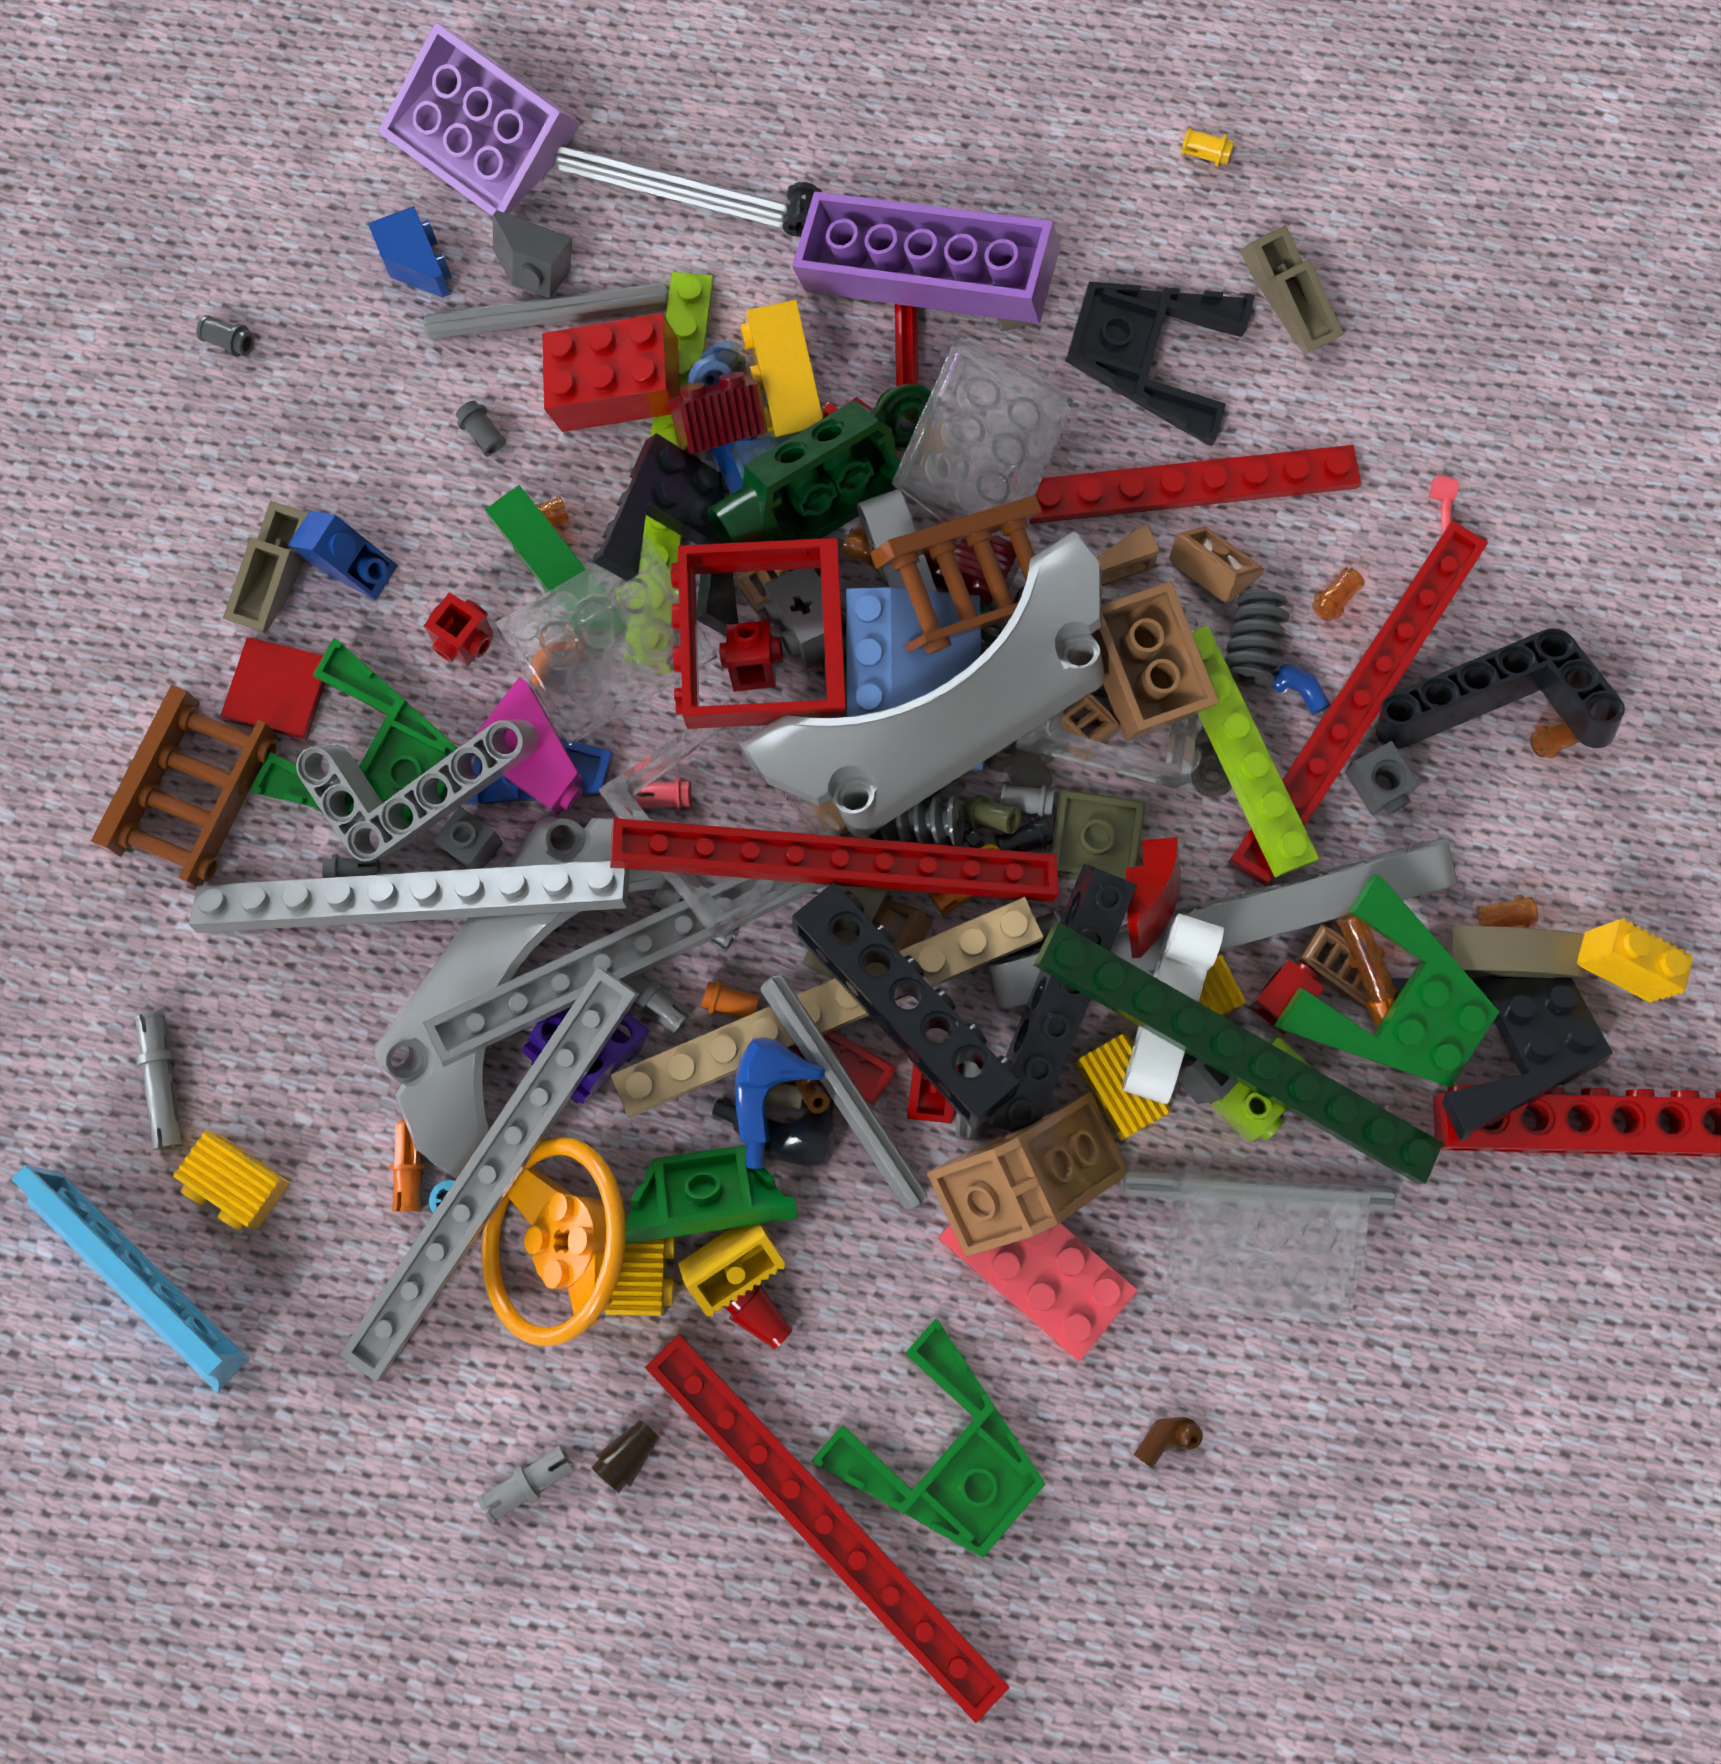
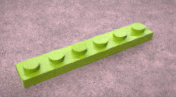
(1251, 768)

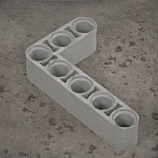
(420, 795)

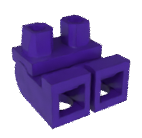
(614, 1054)

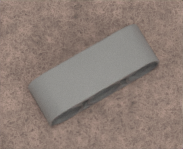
(888, 518)

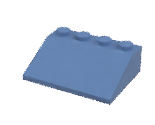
(878, 664)

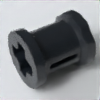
(792, 221)

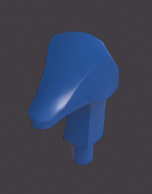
(758, 1071)

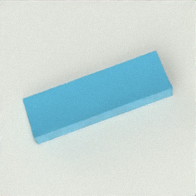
(131, 1275)

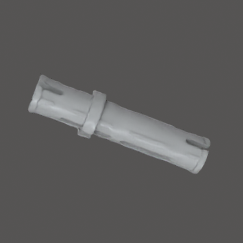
(159, 1087)

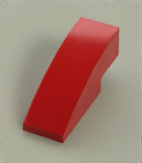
(1155, 893)

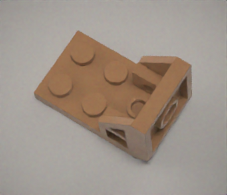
(1029, 1177)

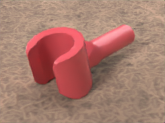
(1445, 490)

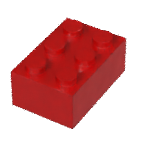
(610, 372)

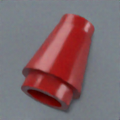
(759, 1317)

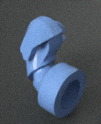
(716, 361)

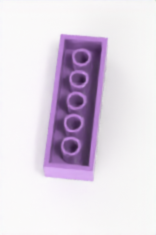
(927, 256)

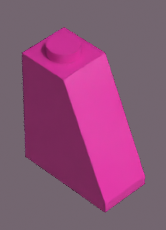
(550, 771)

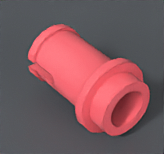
(667, 795)

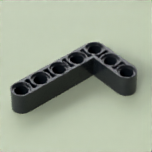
(1539, 662)

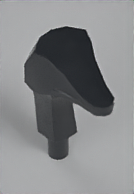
(802, 1142)

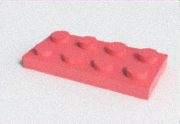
(1054, 1284)

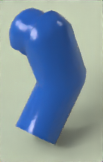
(1305, 683)

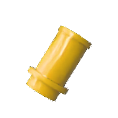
(1207, 147)

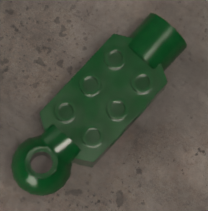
(822, 473)

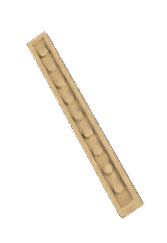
(828, 1004)

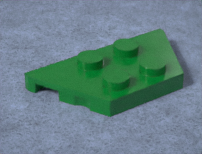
(704, 1195)

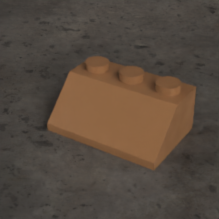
(1151, 662)

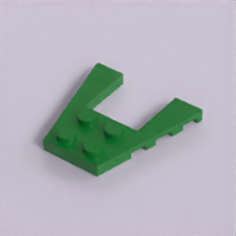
(397, 756)
(1432, 1020)
(974, 1485)

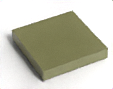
(1096, 833)

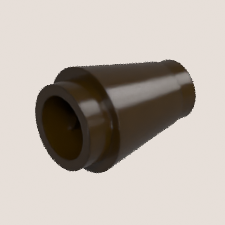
(625, 1456)

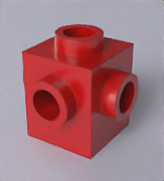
(459, 630)
(748, 647)

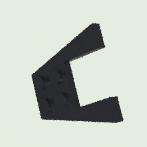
(1119, 338)
(677, 494)
(1548, 1038)

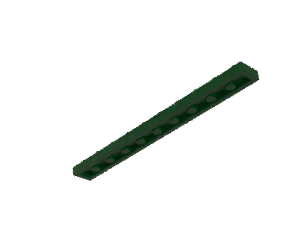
(1237, 1053)

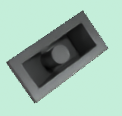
(531, 254)

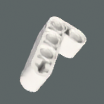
(1183, 962)

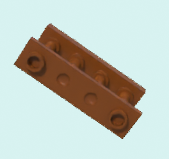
(941, 544)
(160, 753)

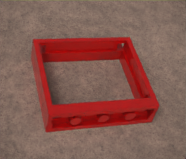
(749, 558)

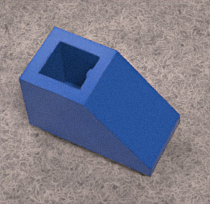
(407, 251)
(342, 553)

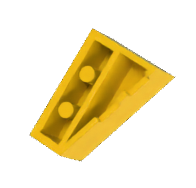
(782, 367)

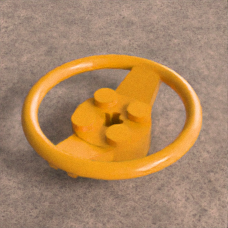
(572, 1241)

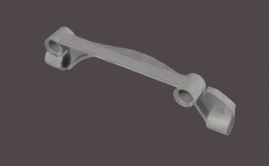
(919, 747)
(447, 1103)

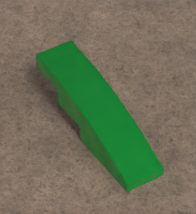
(534, 539)

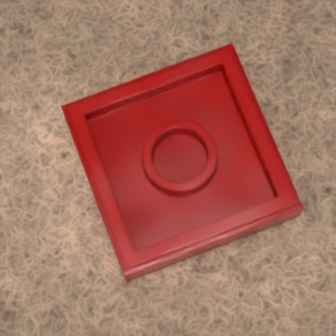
(274, 687)

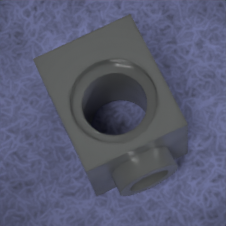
(1388, 763)
(467, 840)
(1203, 1081)

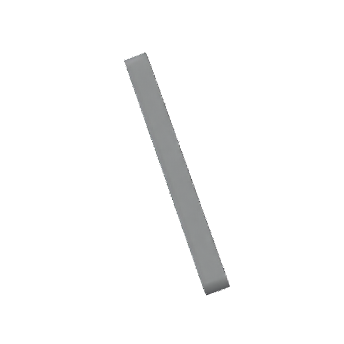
(1266, 909)

